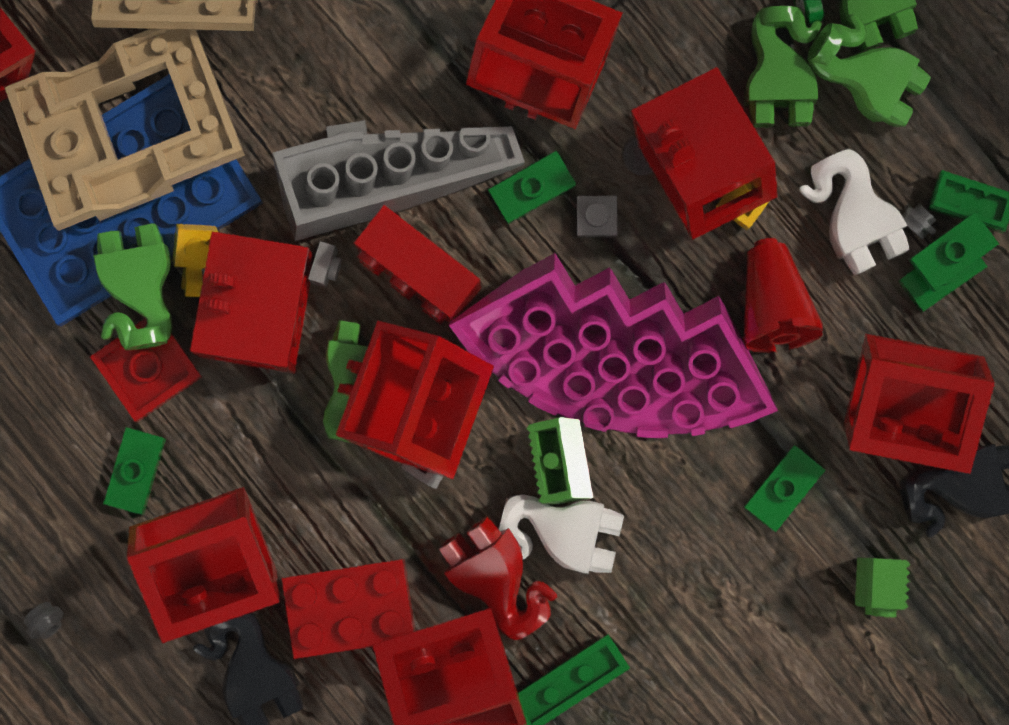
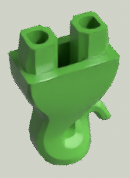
(877, 12)
(781, 73)
(871, 76)
(136, 280)
(338, 352)

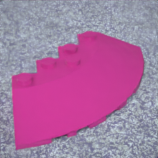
(615, 358)

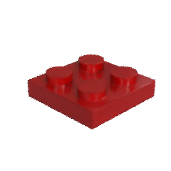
(146, 376)

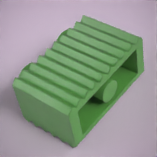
(560, 461)
(881, 586)

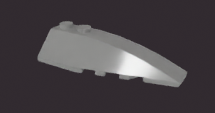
(356, 173)

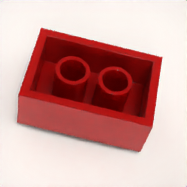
(416, 266)
(348, 608)

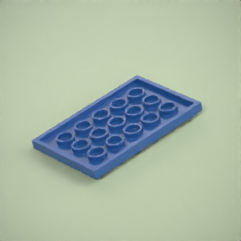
(63, 260)

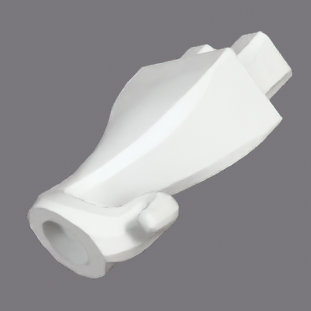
(859, 214)
(565, 531)

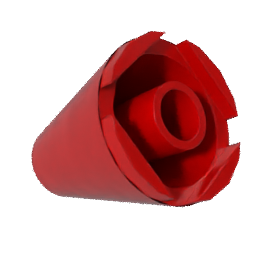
(777, 301)

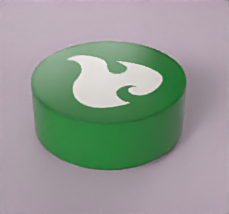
(811, 9)

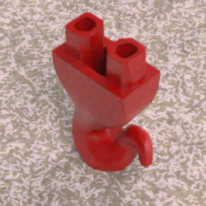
(494, 575)

